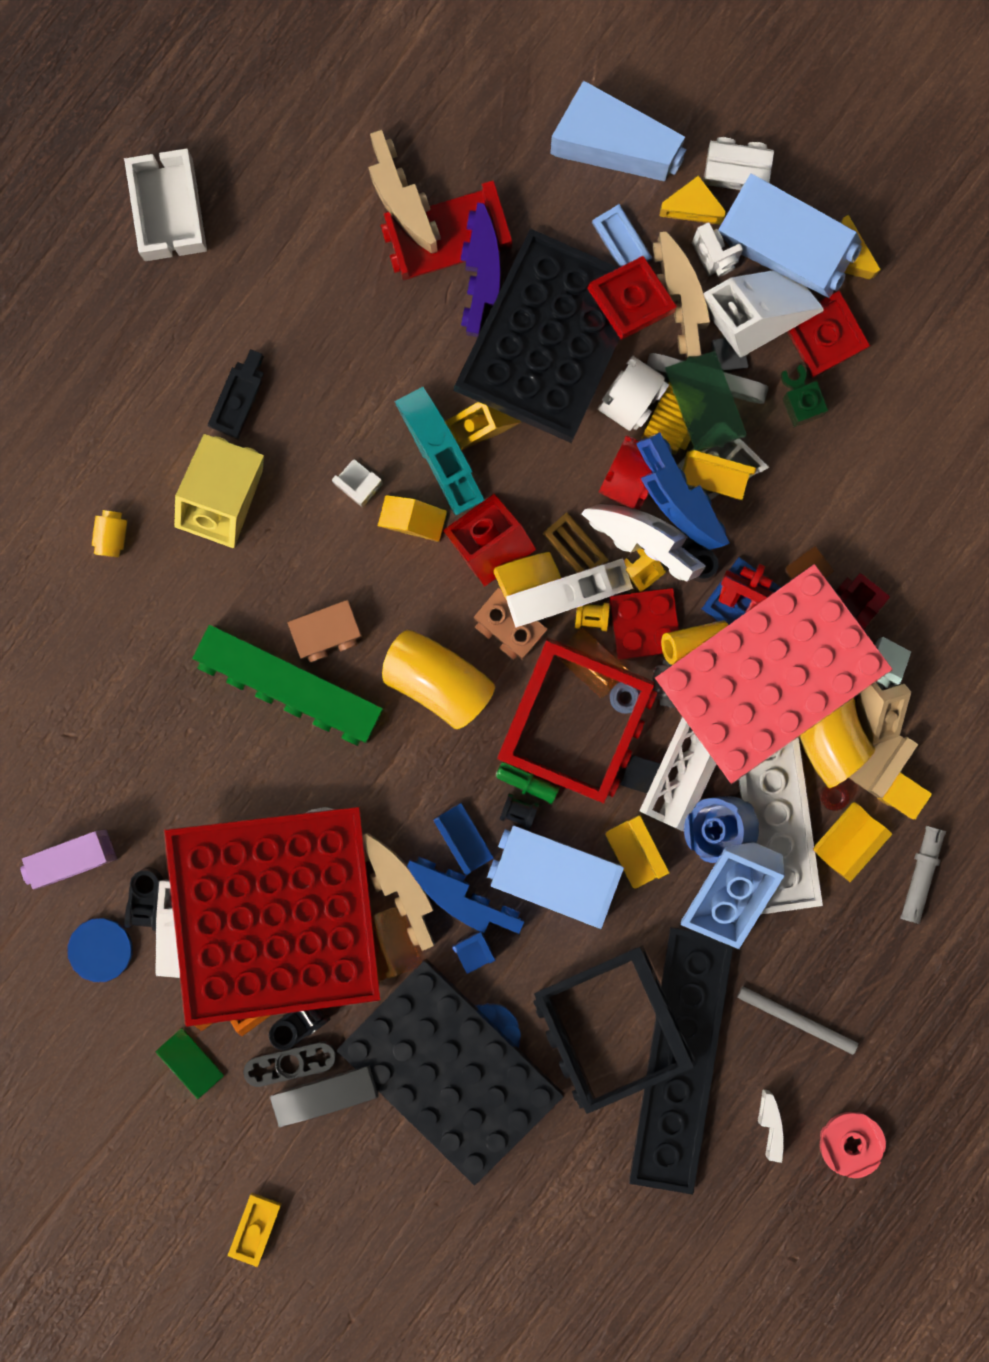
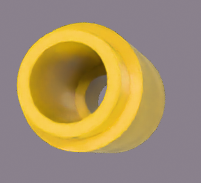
(109, 534)

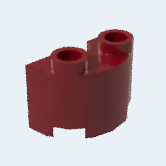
(862, 598)

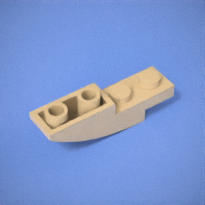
(404, 203)
(682, 285)
(393, 875)

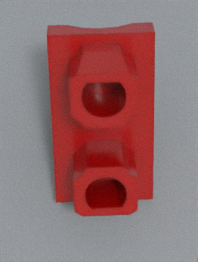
(736, 585)

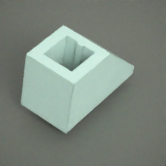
(896, 657)

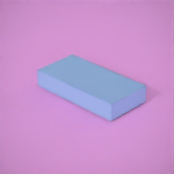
(620, 236)

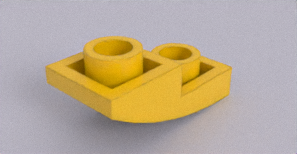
(526, 573)

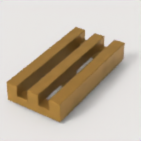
(557, 526)

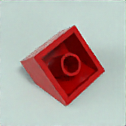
(489, 538)

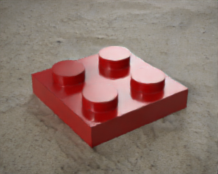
(632, 297)
(828, 336)
(641, 622)

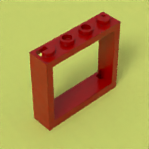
(632, 729)

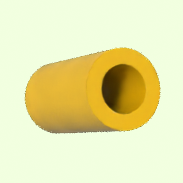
(682, 642)

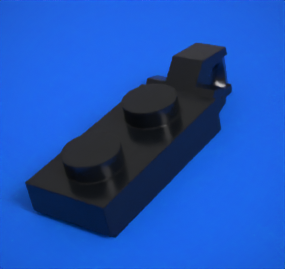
(238, 396)

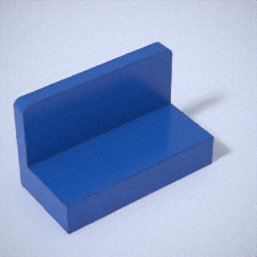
(463, 839)

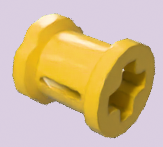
(592, 616)

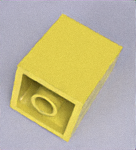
(218, 490)

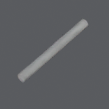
(797, 1020)

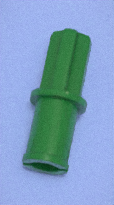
(527, 782)

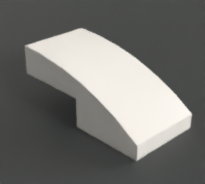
(770, 1117)

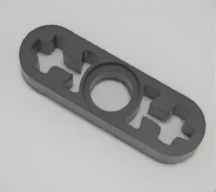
(264, 1061)

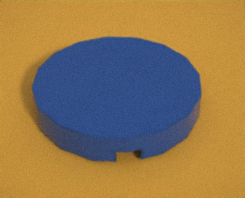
(100, 950)

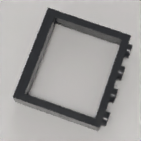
(570, 1063)

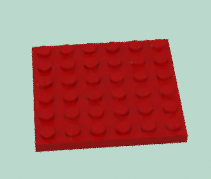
(271, 915)

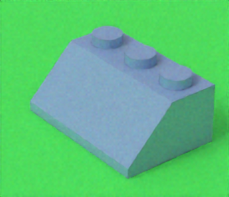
(735, 893)

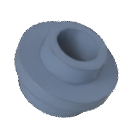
(615, 701)

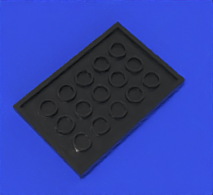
(543, 339)
(451, 1072)

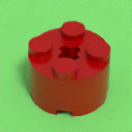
(625, 474)

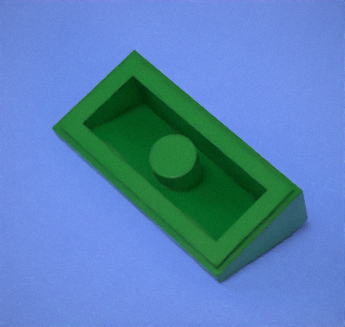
(189, 1063)

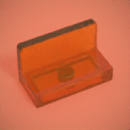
(392, 944)

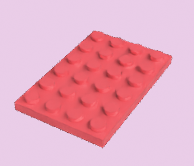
(773, 674)

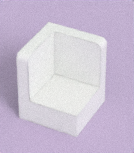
(358, 483)

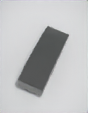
(324, 1096)

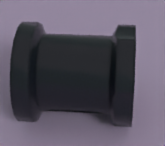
(519, 811)

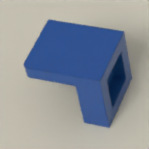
(474, 951)

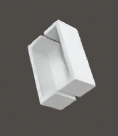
(165, 205)

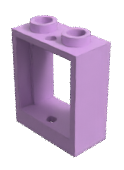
(68, 859)

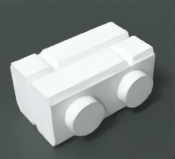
(731, 164)

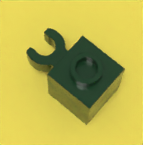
(804, 401)

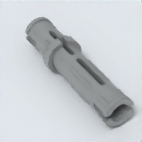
(923, 873)

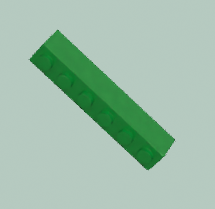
(288, 684)

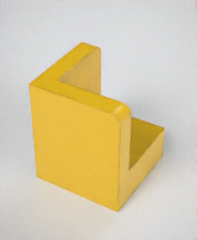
(906, 796)

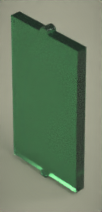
(705, 401)

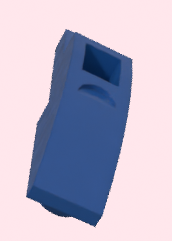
(684, 506)
(449, 893)

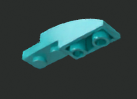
(440, 450)

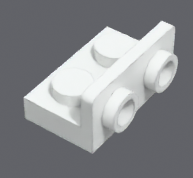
(709, 247)

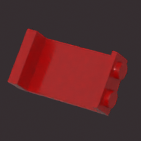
(451, 222)

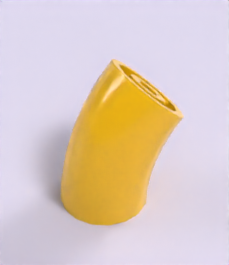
(436, 678)
(838, 745)

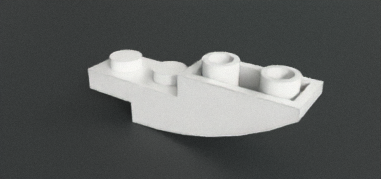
(638, 530)
(569, 592)

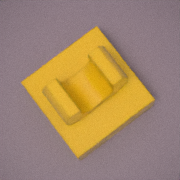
(644, 570)

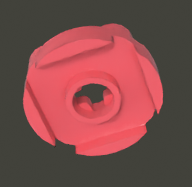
(869, 1151)

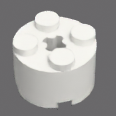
(632, 394)

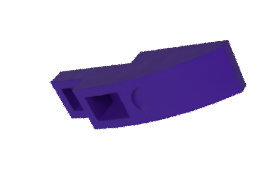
(480, 257)

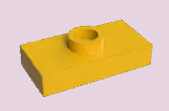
(254, 1229)

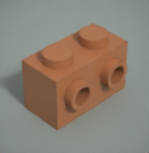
(496, 621)

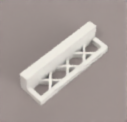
(690, 782)

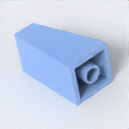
(616, 137)
(790, 236)
(555, 876)

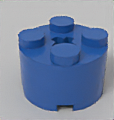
(704, 825)

